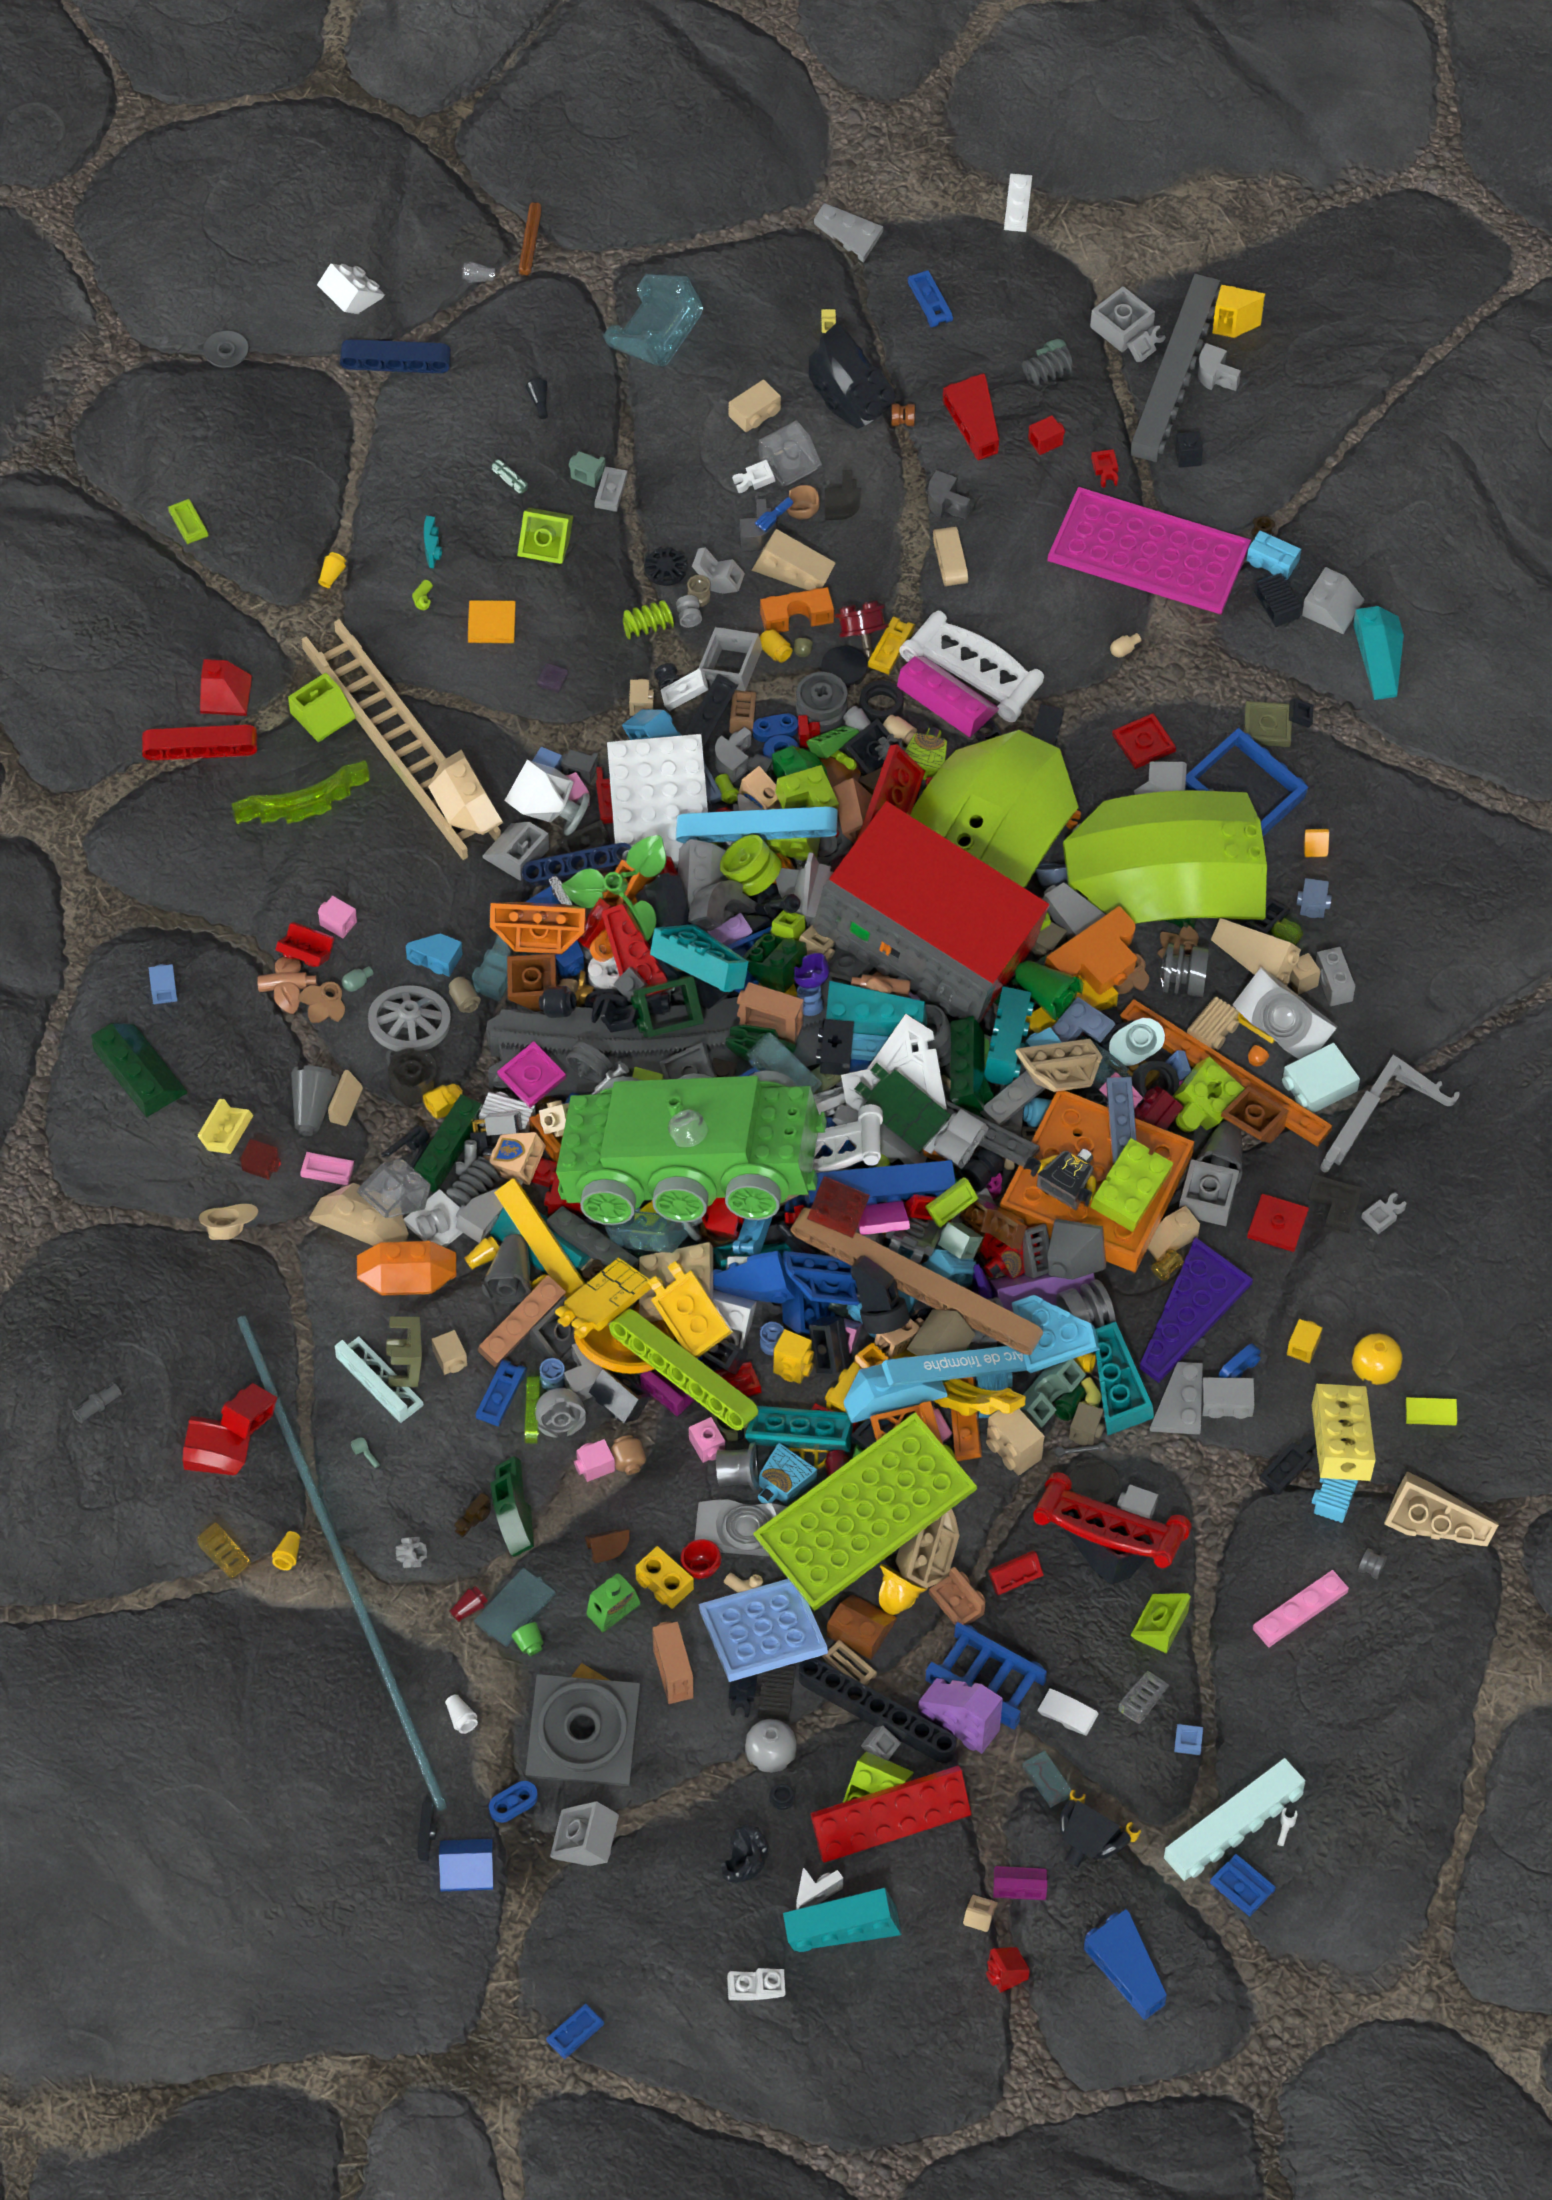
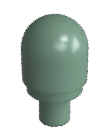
(1051, 346)
(356, 979)

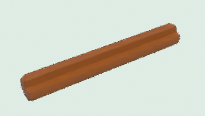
(530, 238)

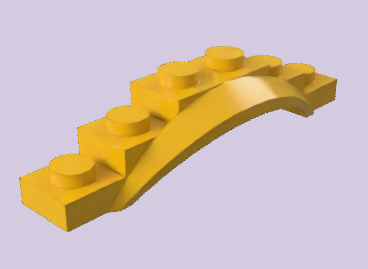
(970, 1399)

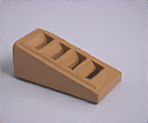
(742, 713)

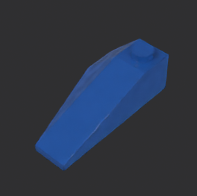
(758, 1279)

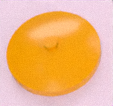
(611, 1354)

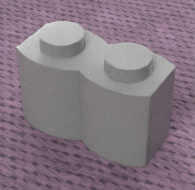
(960, 1138)

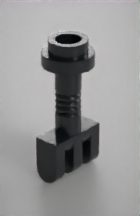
(789, 903)

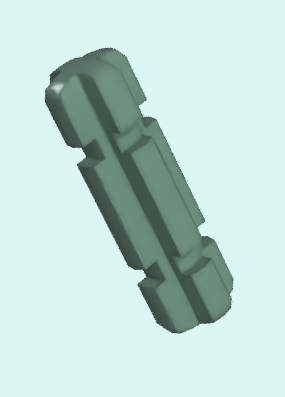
(509, 476)

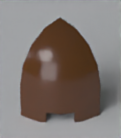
(607, 1544)

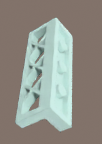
(374, 1382)

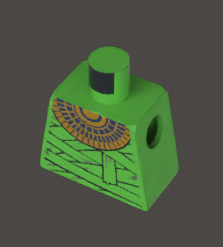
(614, 1599)

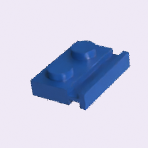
(1242, 1885)

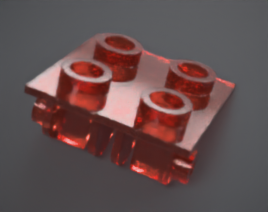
(838, 1207)

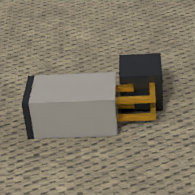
(496, 1125)

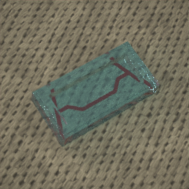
(1047, 1778)

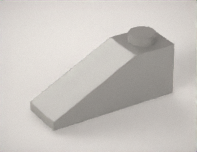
(480, 1215)

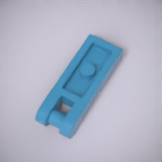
(756, 1232)

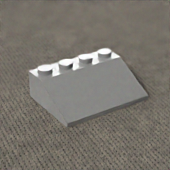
(700, 868)

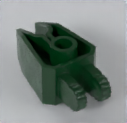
(747, 1037)

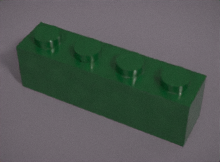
(967, 1064)
(448, 1142)

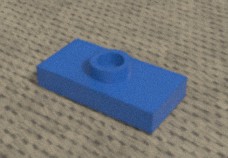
(575, 2031)

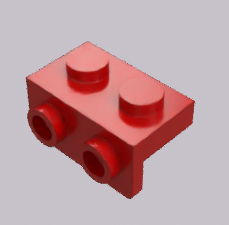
(306, 944)

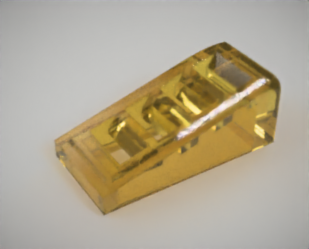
(211, 1539)

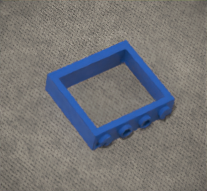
(1264, 759)

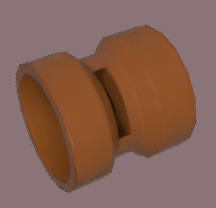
(897, 414)

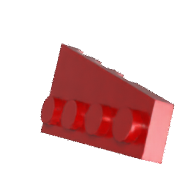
(630, 946)

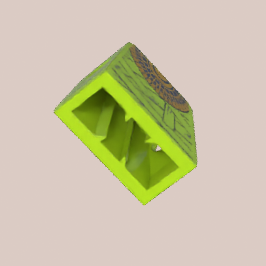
(928, 751)

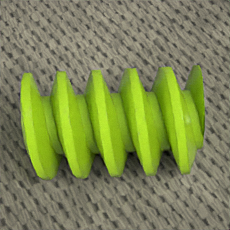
(647, 618)

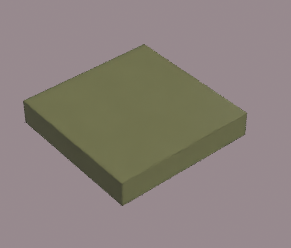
(1268, 723)

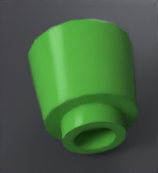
(528, 1638)

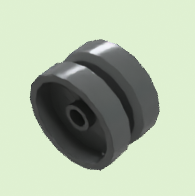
(822, 699)

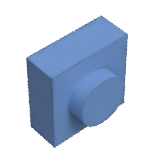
(1180, 1064)
(1188, 1739)

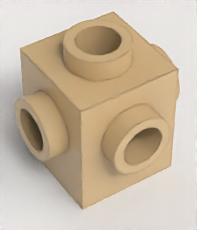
(554, 1118)

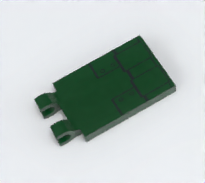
(905, 1108)

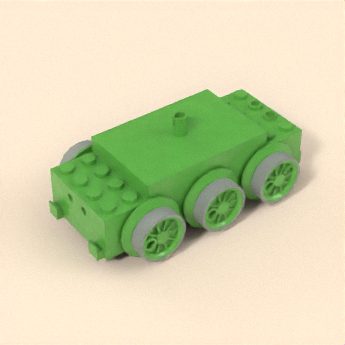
(753, 1154)

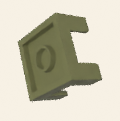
(405, 1351)

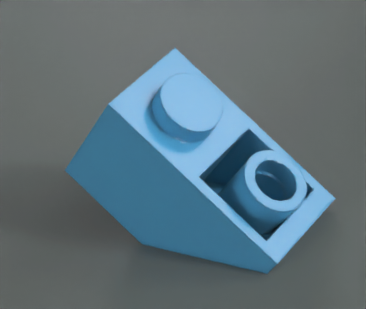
(436, 953)

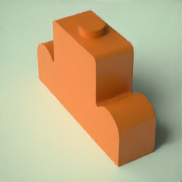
(1099, 952)

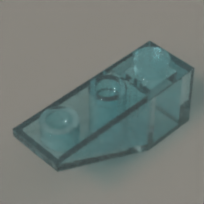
(491, 976)

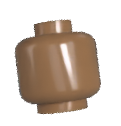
(628, 1454)

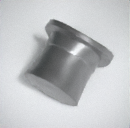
(737, 1467)

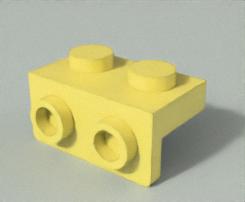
(224, 1127)

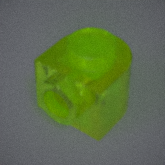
(1287, 931)

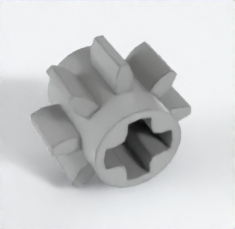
(411, 1552)

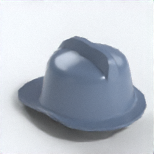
(1051, 874)

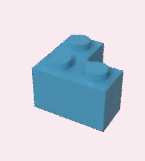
(650, 724)

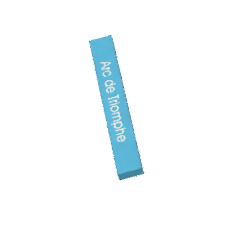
(953, 1365)

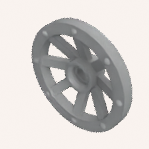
(409, 1015)

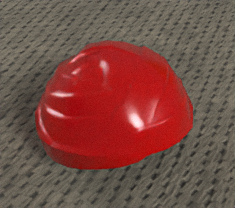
(701, 1558)

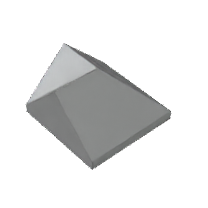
(1164, 777)

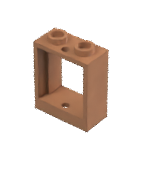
(771, 1010)
(672, 1662)

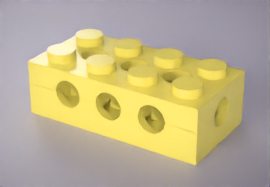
(1338, 1458)

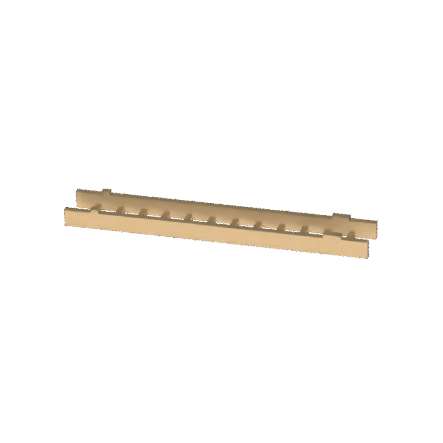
(398, 707)

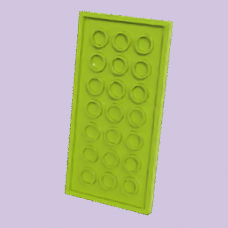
(864, 1511)

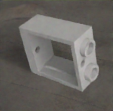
(732, 641)

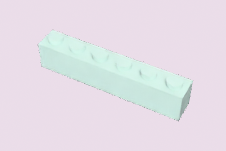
(1234, 1820)

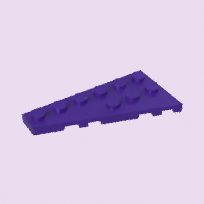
(1197, 1301)

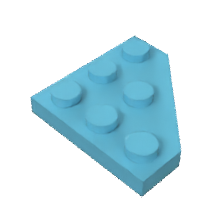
(1062, 1337)

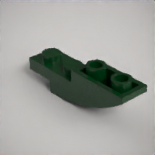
(510, 1508)

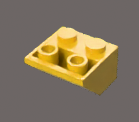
(1237, 311)

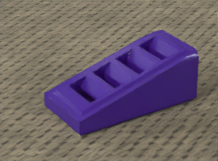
(980, 1283)

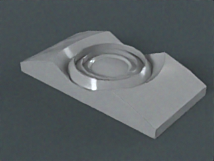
(1283, 1015)
(733, 1524)

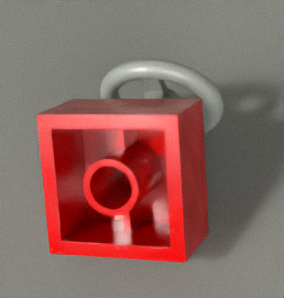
(717, 1220)

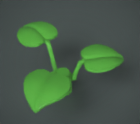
(645, 857)

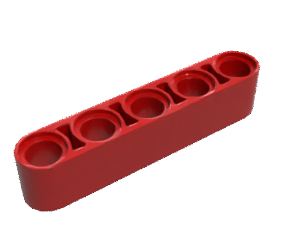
(199, 742)

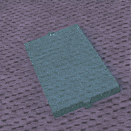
(514, 1606)

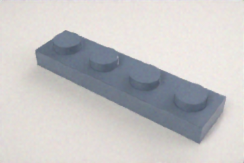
(1120, 1113)

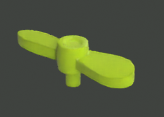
(844, 759)

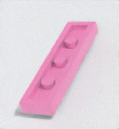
(1300, 1608)

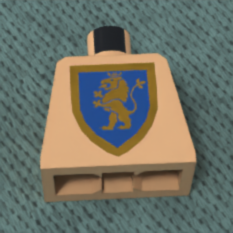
(760, 789)
(516, 1155)

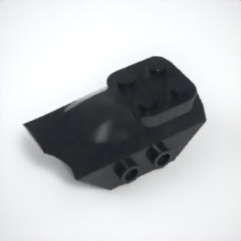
(848, 380)

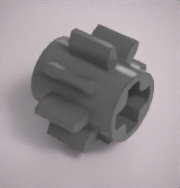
(885, 744)

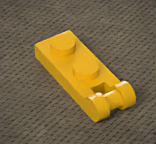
(888, 648)

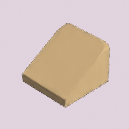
(979, 1913)

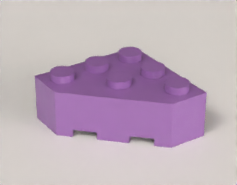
(964, 1711)

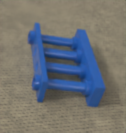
(968, 1635)

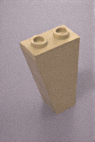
(1257, 949)

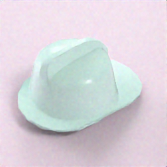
(1137, 1041)

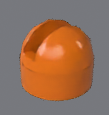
(1257, 1056)

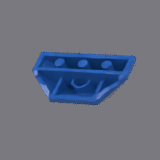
(822, 1277)
(802, 1311)

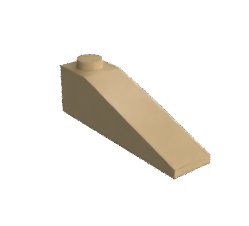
(1432, 1512)

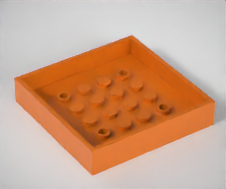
(1055, 1134)

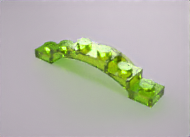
(304, 802)

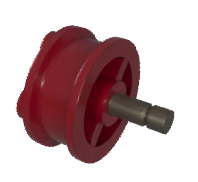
(862, 622)

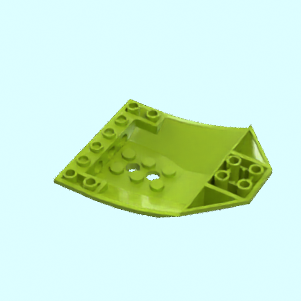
(1017, 791)

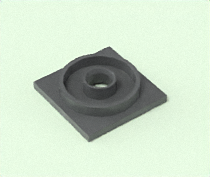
(597, 1759)

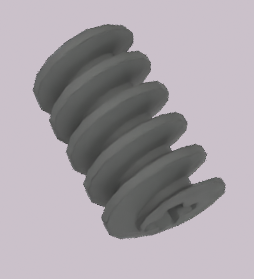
(1048, 365)
(473, 1182)

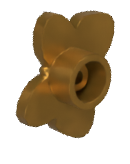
(583, 990)

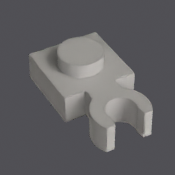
(1143, 343)
(1383, 1215)

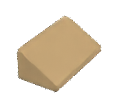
(344, 1099)

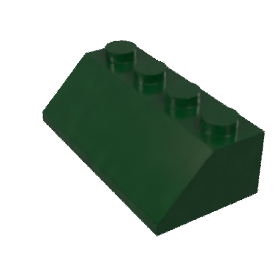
(137, 1067)

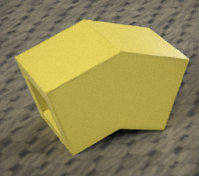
(828, 319)

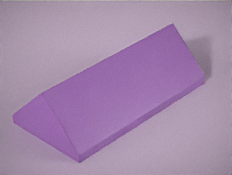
(1044, 1286)

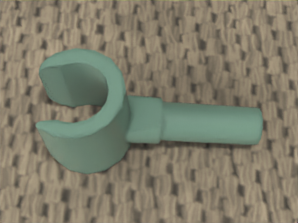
(360, 1445)

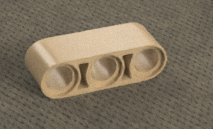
(950, 556)

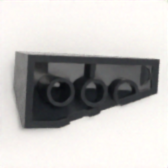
(1107, 1562)

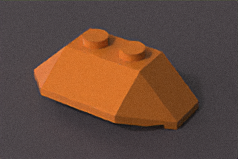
(537, 925)
(406, 1267)

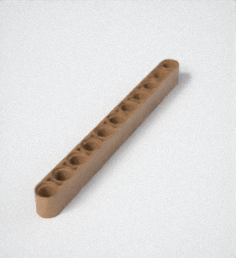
(924, 1285)

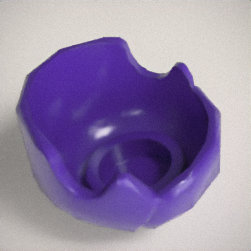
(812, 972)

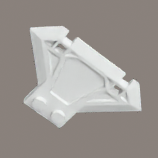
(897, 1053)

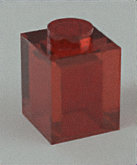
(260, 1159)

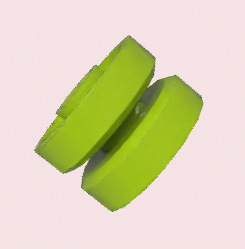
(751, 864)

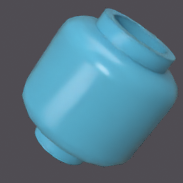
(1035, 1111)

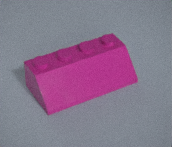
(945, 695)

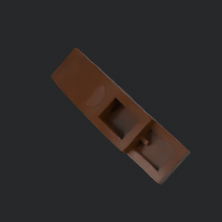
(996, 1221)

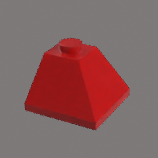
(224, 688)

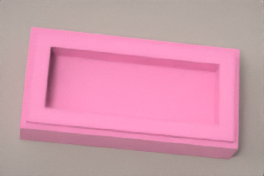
(327, 1168)

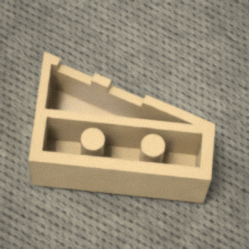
(793, 562)

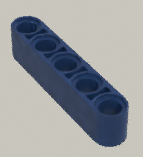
(395, 356)
(570, 860)

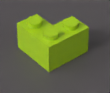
(806, 788)

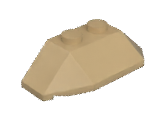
(463, 796)
(1061, 1064)
(354, 1216)
(930, 1553)

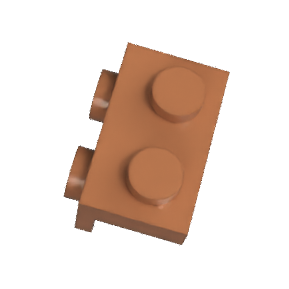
(958, 1598)

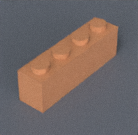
(520, 1321)

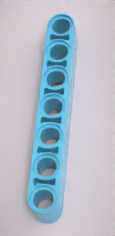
(766, 824)

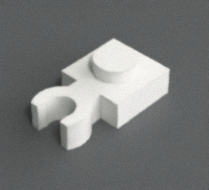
(756, 475)

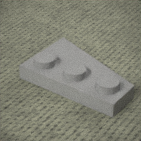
(852, 231)
(1181, 1401)

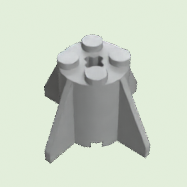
(806, 885)

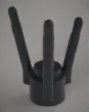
(414, 1139)

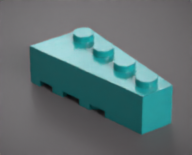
(1121, 1386)

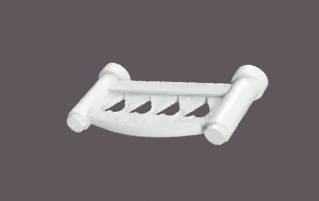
(1010, 695)
(862, 1133)

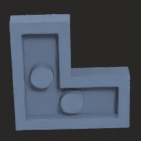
(1084, 1018)

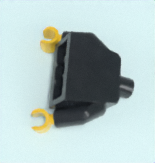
(1091, 1832)

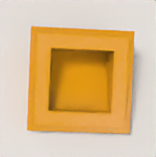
(1316, 842)

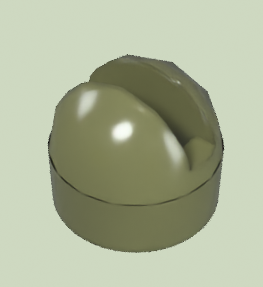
(802, 647)

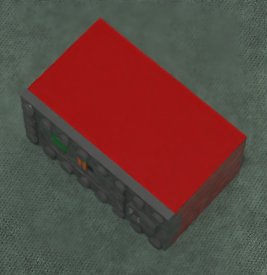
(929, 914)

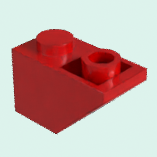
(1006, 1968)

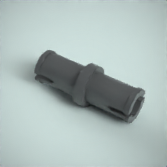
(97, 1402)

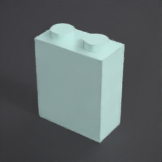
(1320, 1078)

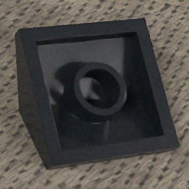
(863, 745)

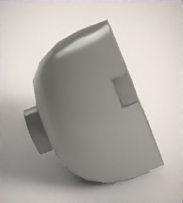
(560, 1412)
(770, 1745)

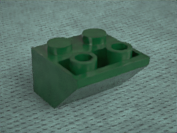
(774, 960)

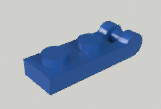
(930, 298)
(500, 1393)

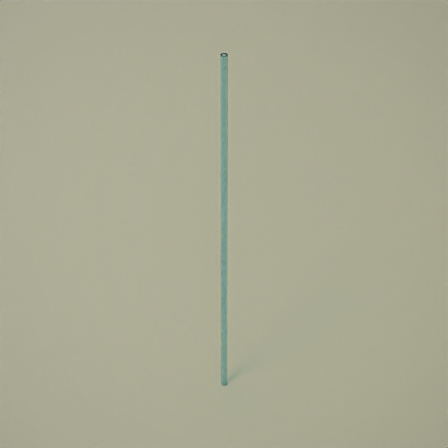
(343, 1568)

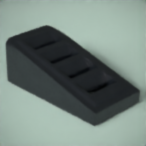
(1268, 925)

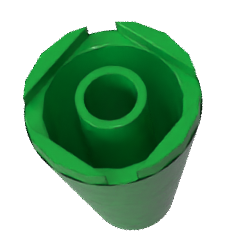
(1049, 987)

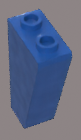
(1126, 1963)

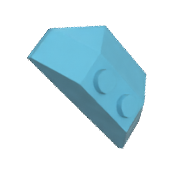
(873, 1396)

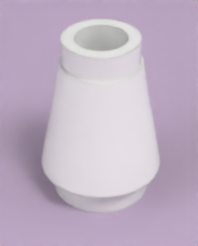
(461, 1714)

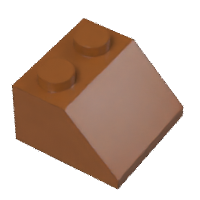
(529, 978)
(1257, 1115)
(860, 1626)

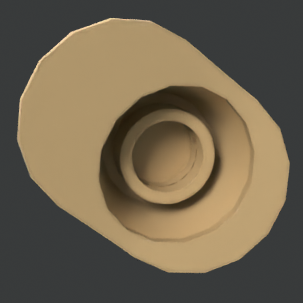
(227, 1221)

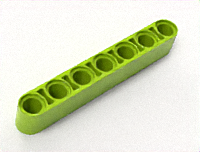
(683, 1369)

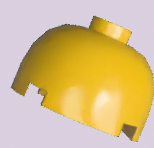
(1377, 1358)

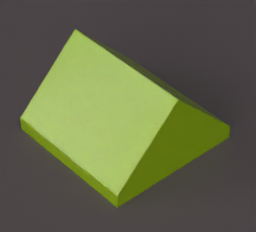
(1162, 1620)

